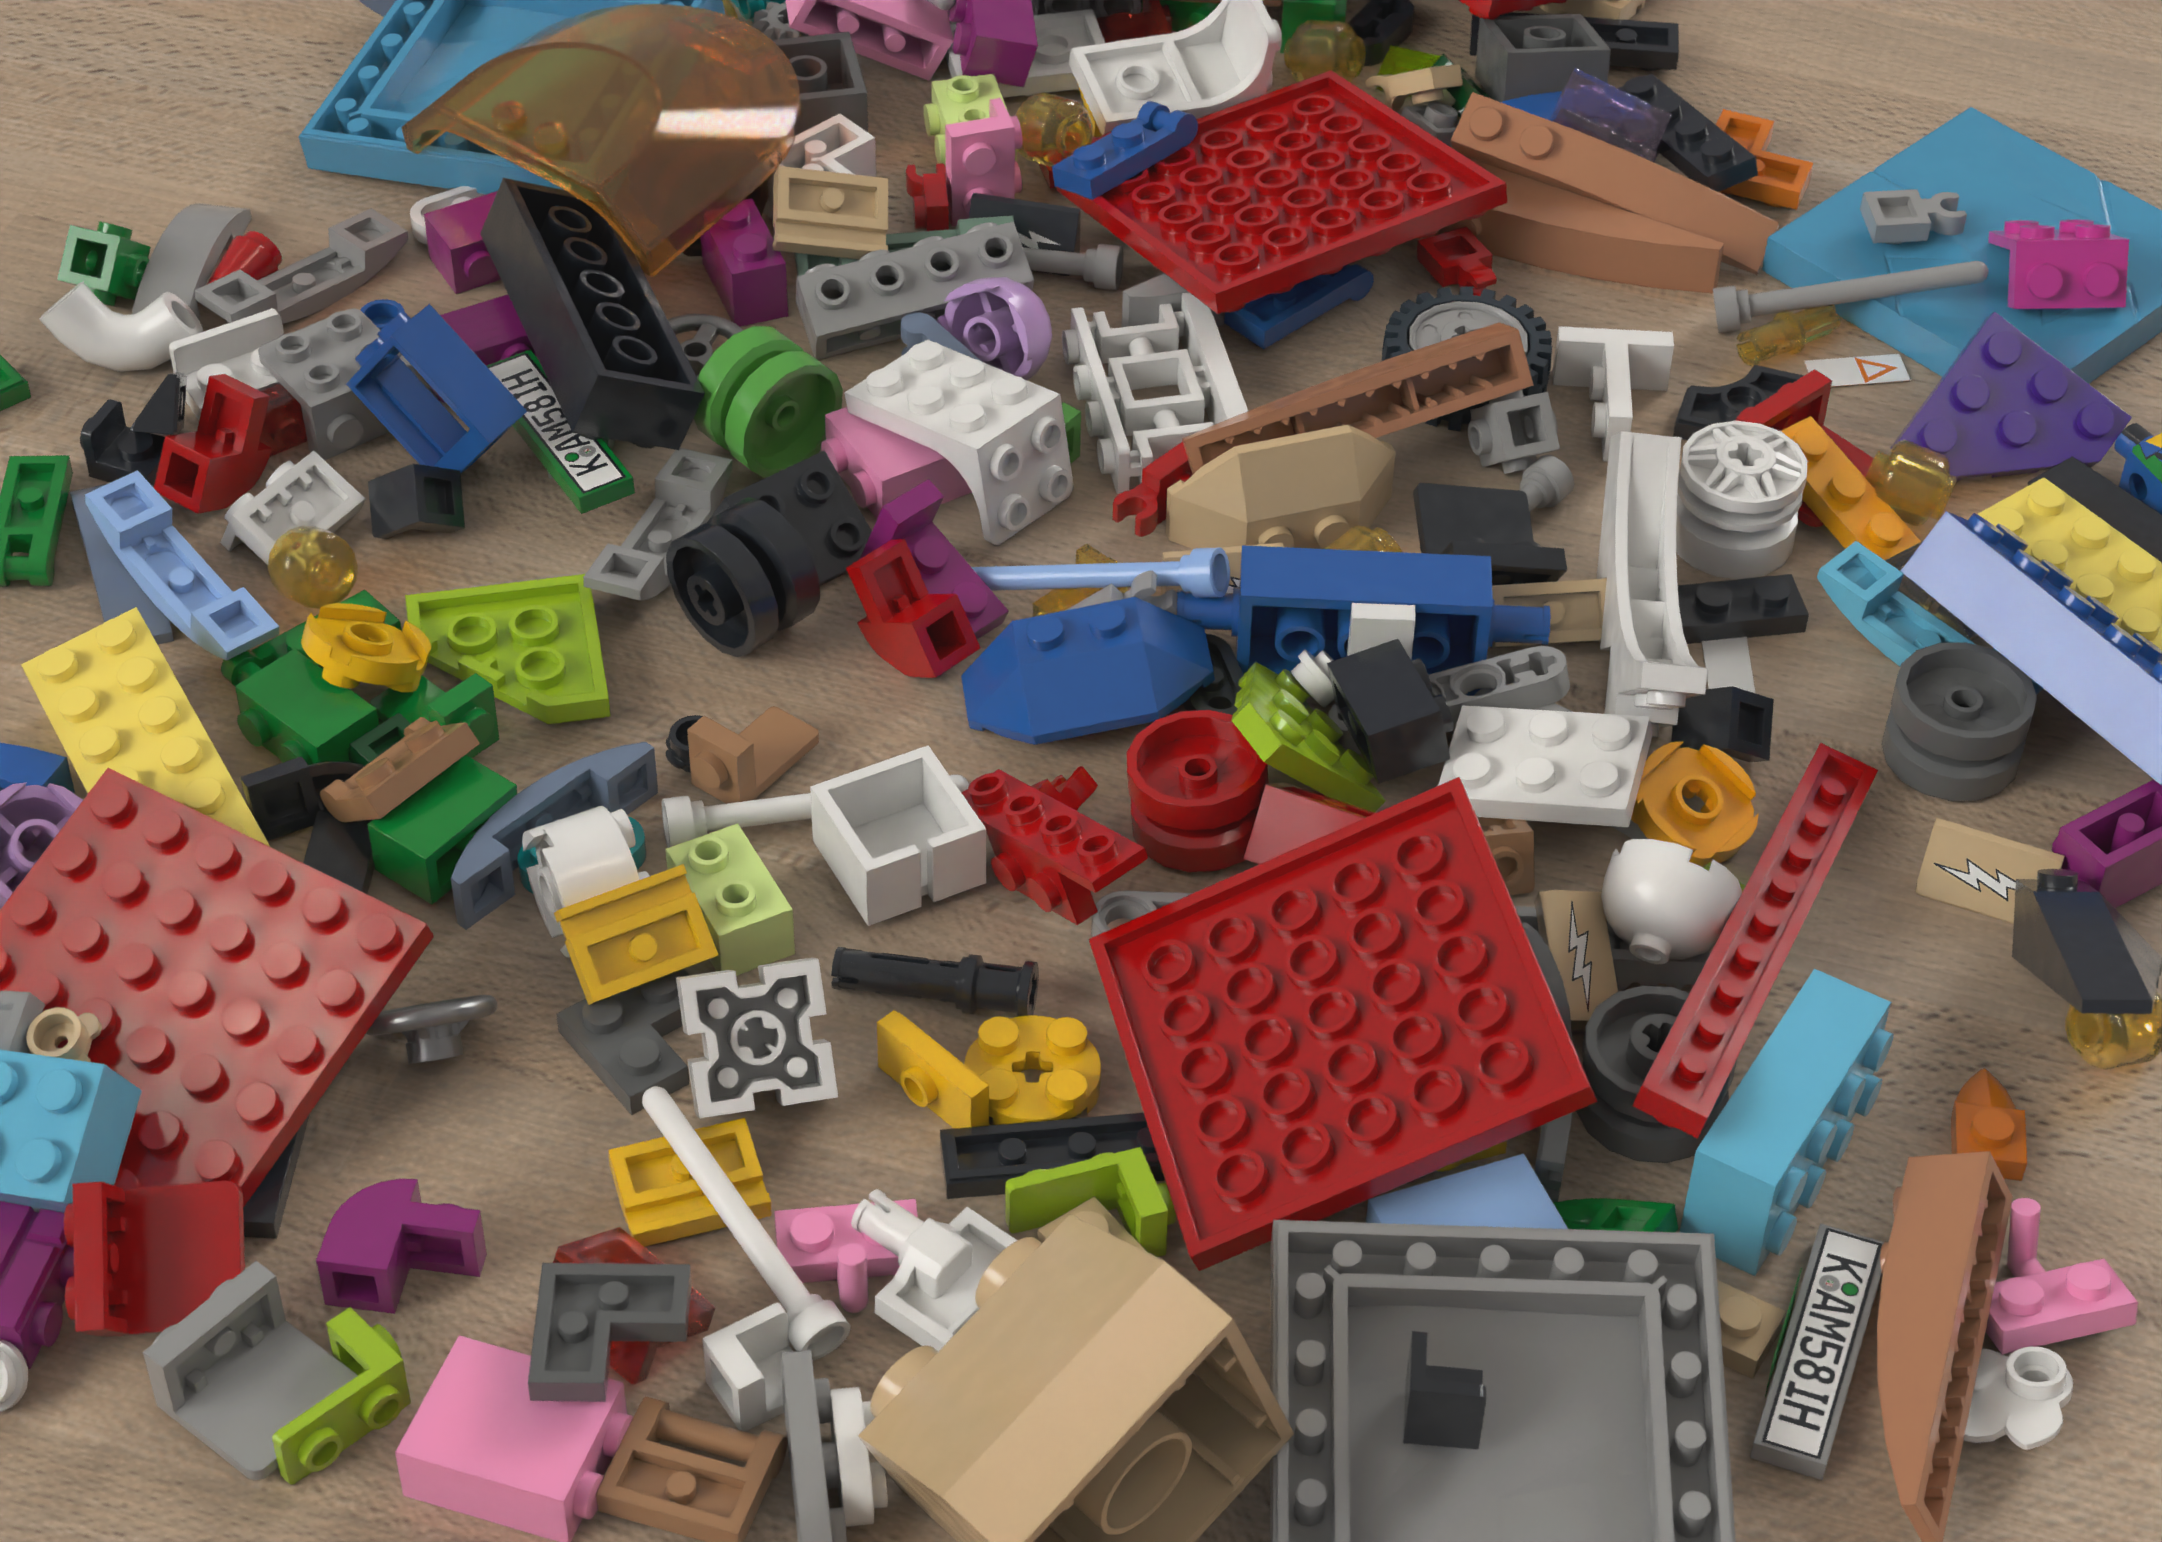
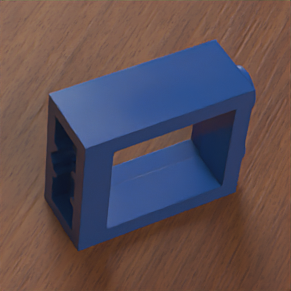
(453, 372)

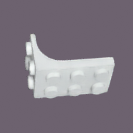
(1191, 70)
(986, 422)

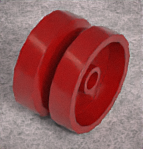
(1194, 790)

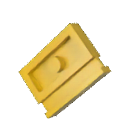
(635, 934)
(662, 1196)

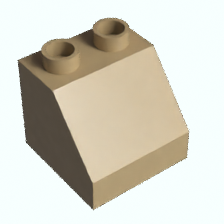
(1078, 1402)

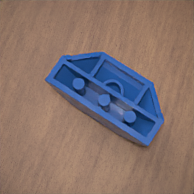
(1086, 671)

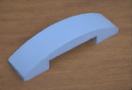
(173, 573)

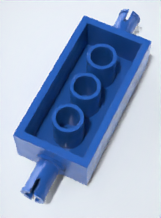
(1305, 597)

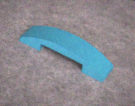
(1869, 598)

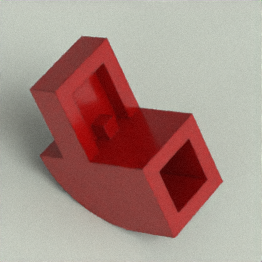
(224, 456)
(905, 623)

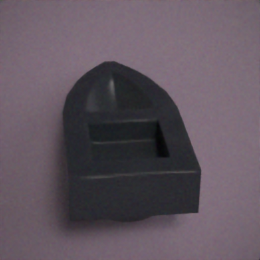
(288, 793)

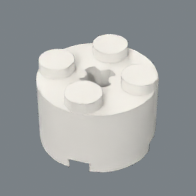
(580, 860)

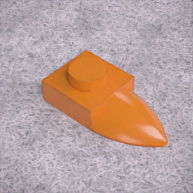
(1989, 1121)

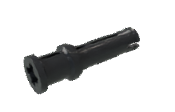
(966, 983)

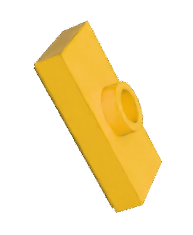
(931, 1073)

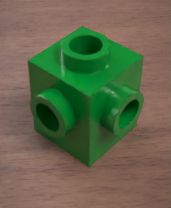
(104, 261)

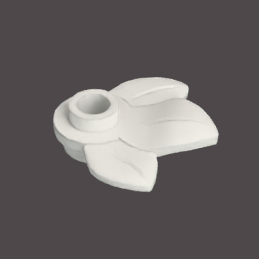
(2019, 1397)

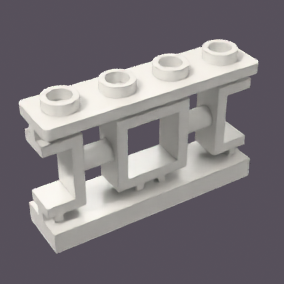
(1146, 359)

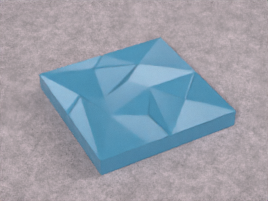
(408, 65)
(1997, 181)

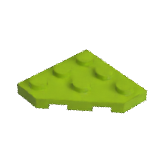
(525, 639)
(1300, 739)

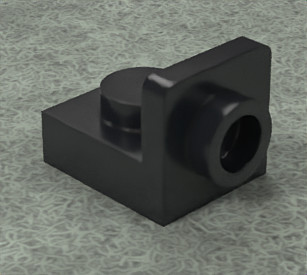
(114, 450)

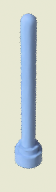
(1201, 573)

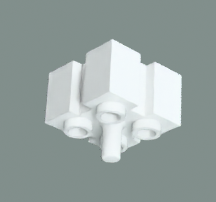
(757, 1037)

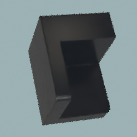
(416, 499)
(1729, 721)
(1441, 1402)

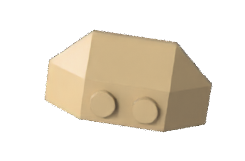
(1284, 491)

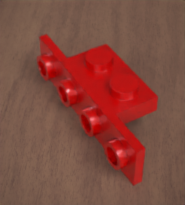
(1049, 847)

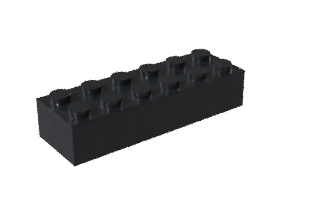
(591, 318)

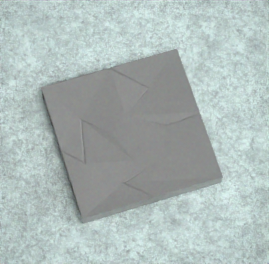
(1592, 1368)

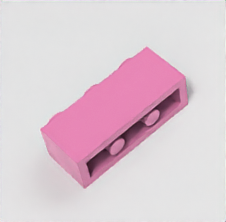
(893, 32)

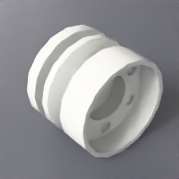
(1739, 499)

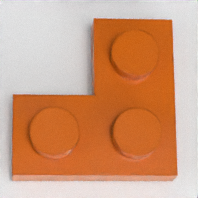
(1780, 178)

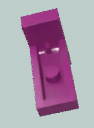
(937, 560)

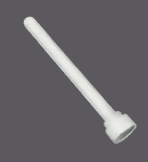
(691, 819)
(812, 1321)

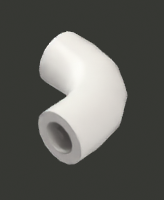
(117, 339)

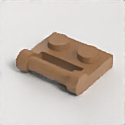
(399, 771)
(684, 1489)

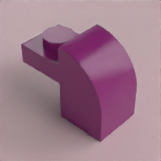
(384, 1235)

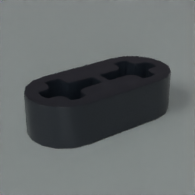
(1383, 25)

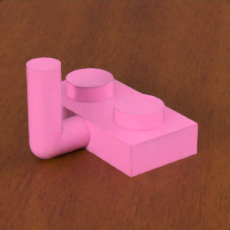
(827, 1248)
(2052, 1304)

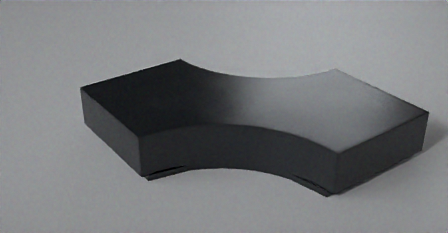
(1724, 403)

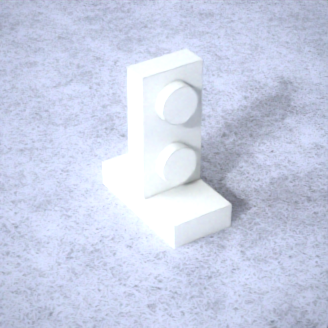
(1611, 366)

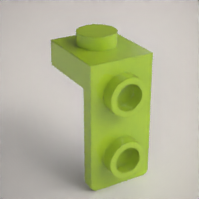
(1114, 1179)
(354, 1409)

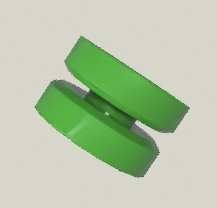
(766, 400)

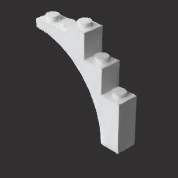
(1637, 555)

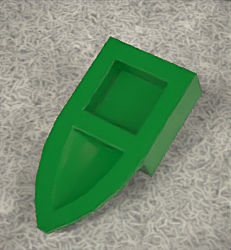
(1618, 1215)

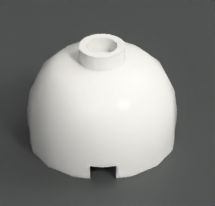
(1666, 902)

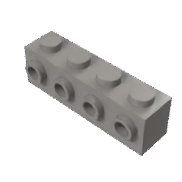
(867, 299)

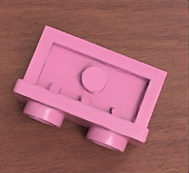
(982, 159)

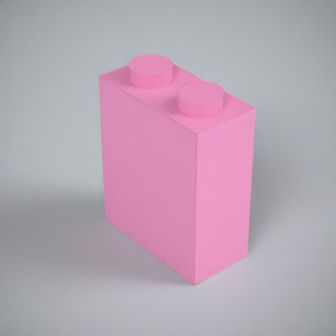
(883, 463)
(504, 1457)

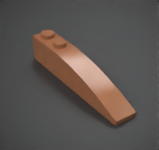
(1610, 175)
(1592, 239)
(1383, 395)
(1934, 1321)

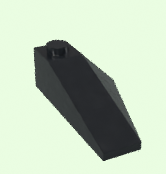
(2082, 946)

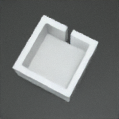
(898, 834)

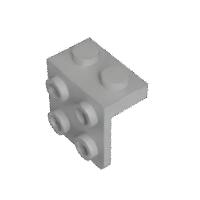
(315, 370)
(240, 1371)

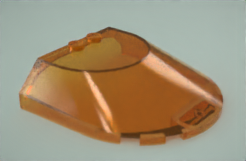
(637, 113)

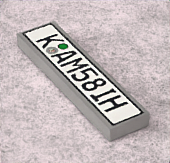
(1819, 1353)

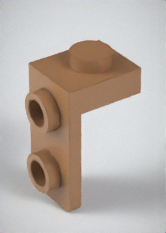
(747, 763)

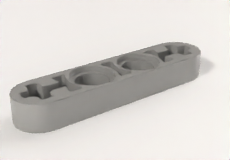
(1536, 674)

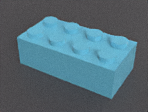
(1788, 1121)
(60, 1127)

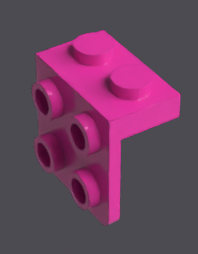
(2065, 266)

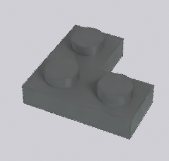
(625, 1042)
(591, 1306)

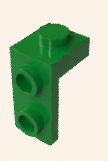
(467, 702)

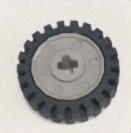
(1452, 315)

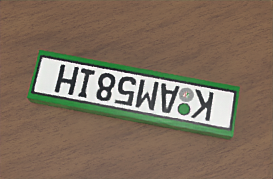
(580, 466)

